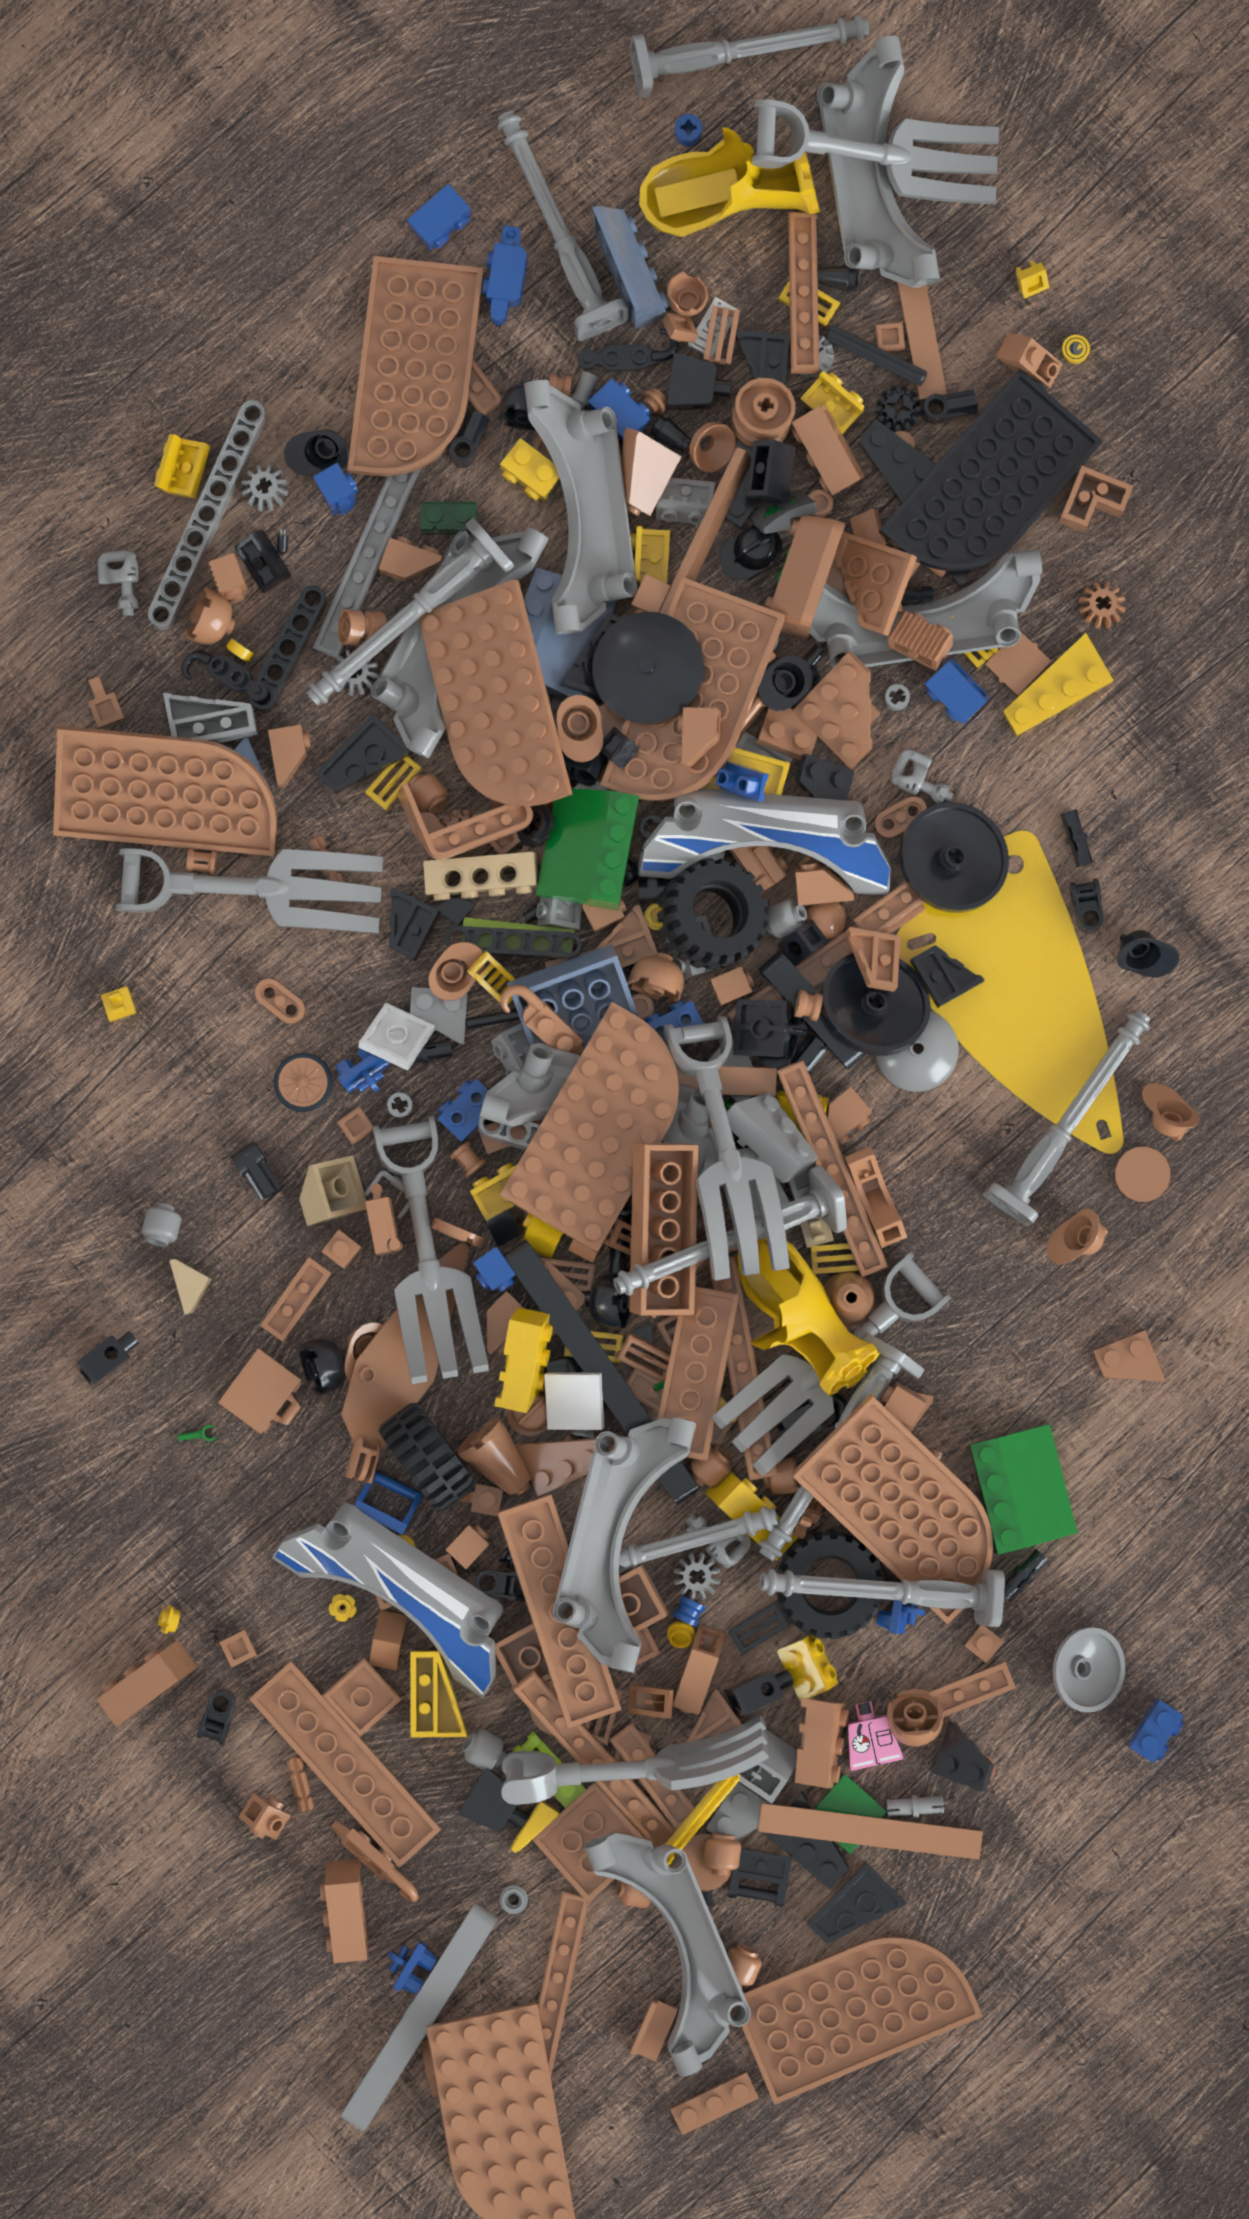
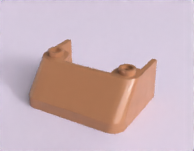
(805, 572)
(465, 835)

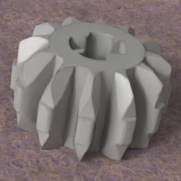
(255, 484)
(362, 680)
(697, 1566)

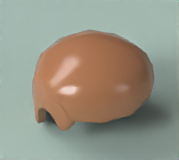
(686, 294)
(828, 917)

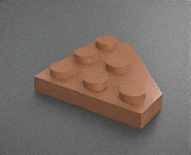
(874, 580)
(841, 710)

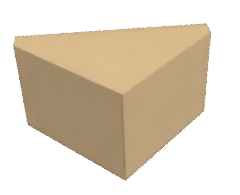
(190, 1285)

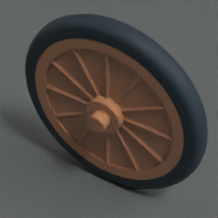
(303, 1082)

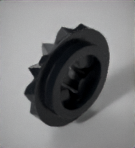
(904, 419)
(530, 836)

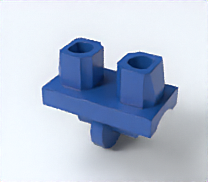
(742, 780)
(363, 1074)
(899, 1617)
(420, 1956)

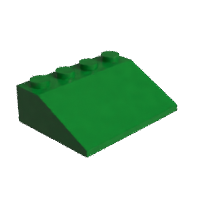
(589, 848)
(1022, 1489)

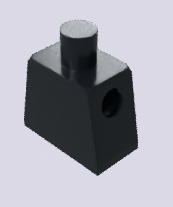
(694, 384)
(97, 1367)
(747, 1695)
(487, 1805)

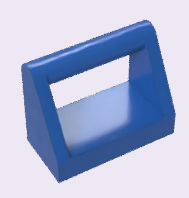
(381, 1516)

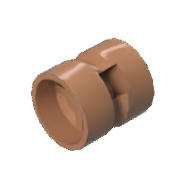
(358, 627)

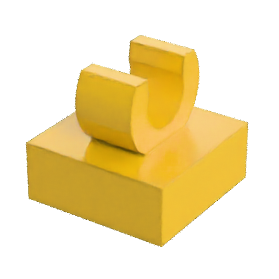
(1032, 279)
(118, 1004)

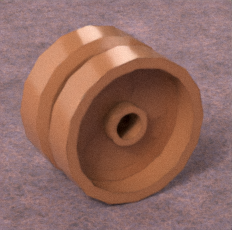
(762, 411)

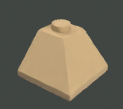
(332, 1191)

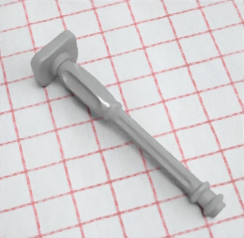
(705, 55)
(598, 313)
(436, 591)
(1046, 1153)
(823, 1201)
(875, 1383)
(749, 1523)
(984, 1597)

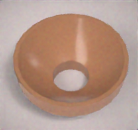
(719, 449)

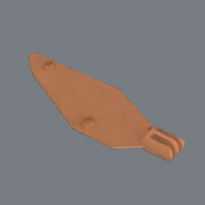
(383, 1381)

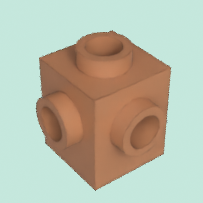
(269, 1819)

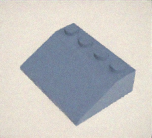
(628, 265)
(555, 651)
(578, 991)

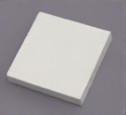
(396, 1036)
(574, 1401)

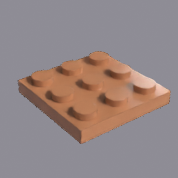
(583, 1820)

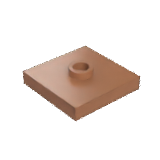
(361, 1697)

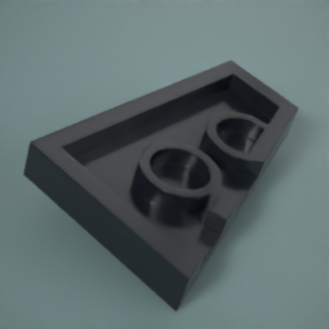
(817, 1856)

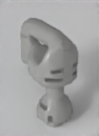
(125, 576)
(916, 781)
(717, 1549)

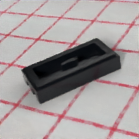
(779, 1615)

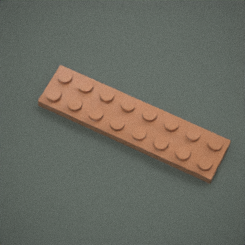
(539, 1556)
(345, 1764)

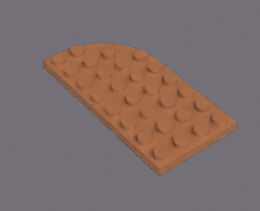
(414, 364)
(736, 650)
(495, 697)
(160, 792)
(582, 1153)
(899, 1500)
(853, 2012)
(501, 2114)

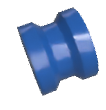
(688, 136)
(689, 1611)

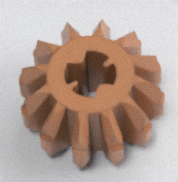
(1103, 614)

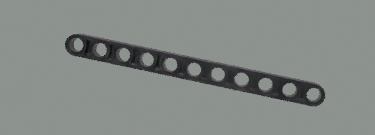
(590, 1356)

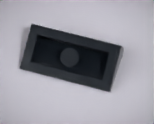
(262, 560)

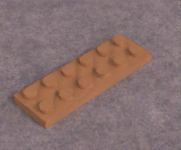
(699, 1365)

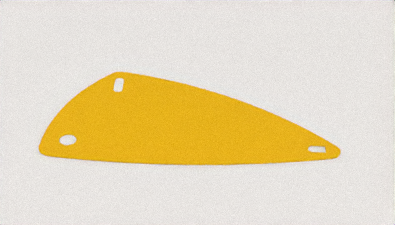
(1037, 1009)

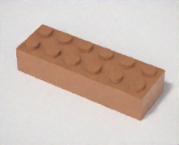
(664, 1223)
(522, 1652)

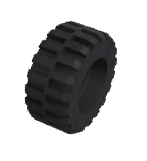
(740, 894)
(427, 1457)
(863, 1564)

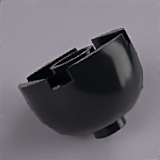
(514, 407)
(607, 1304)
(323, 1364)

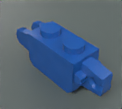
(507, 274)

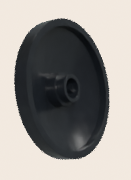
(648, 668)
(954, 857)
(873, 1018)

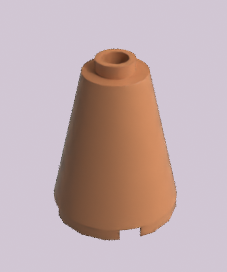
(840, 1285)
(496, 1457)

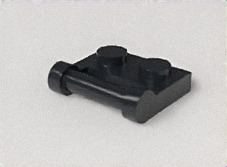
(761, 1867)

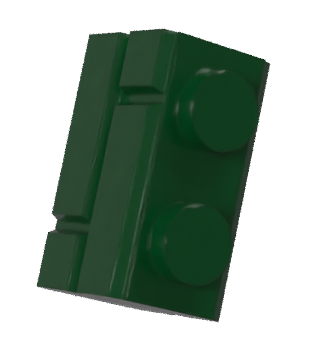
(446, 517)

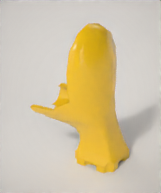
(709, 186)
(806, 1320)

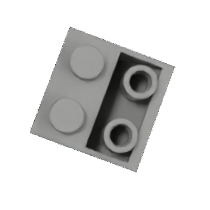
(773, 1773)

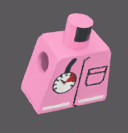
(870, 1739)

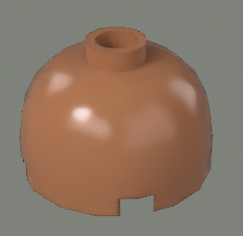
(210, 618)
(657, 977)
(915, 1717)

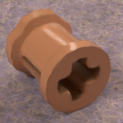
(194, 856)
(467, 1159)

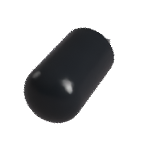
(282, 543)
(530, 915)

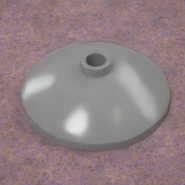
(931, 1067)
(1099, 1671)

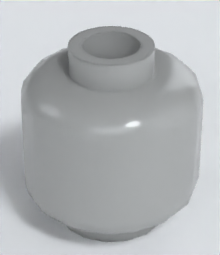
(785, 918)
(161, 1225)
(483, 1749)

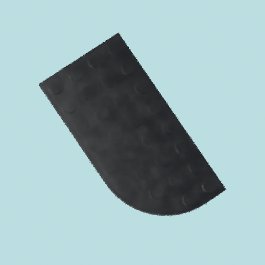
(993, 480)

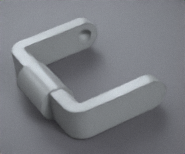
(397, 1182)

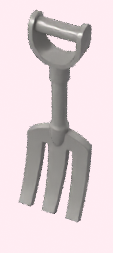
(897, 154)
(277, 887)
(732, 1170)
(431, 1279)
(805, 1380)
(537, 1776)

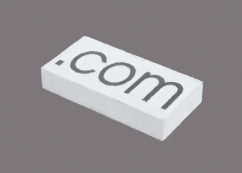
(702, 330)

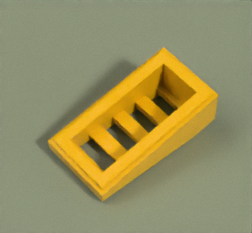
(486, 984)
(539, 1819)

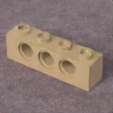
(438, 871)

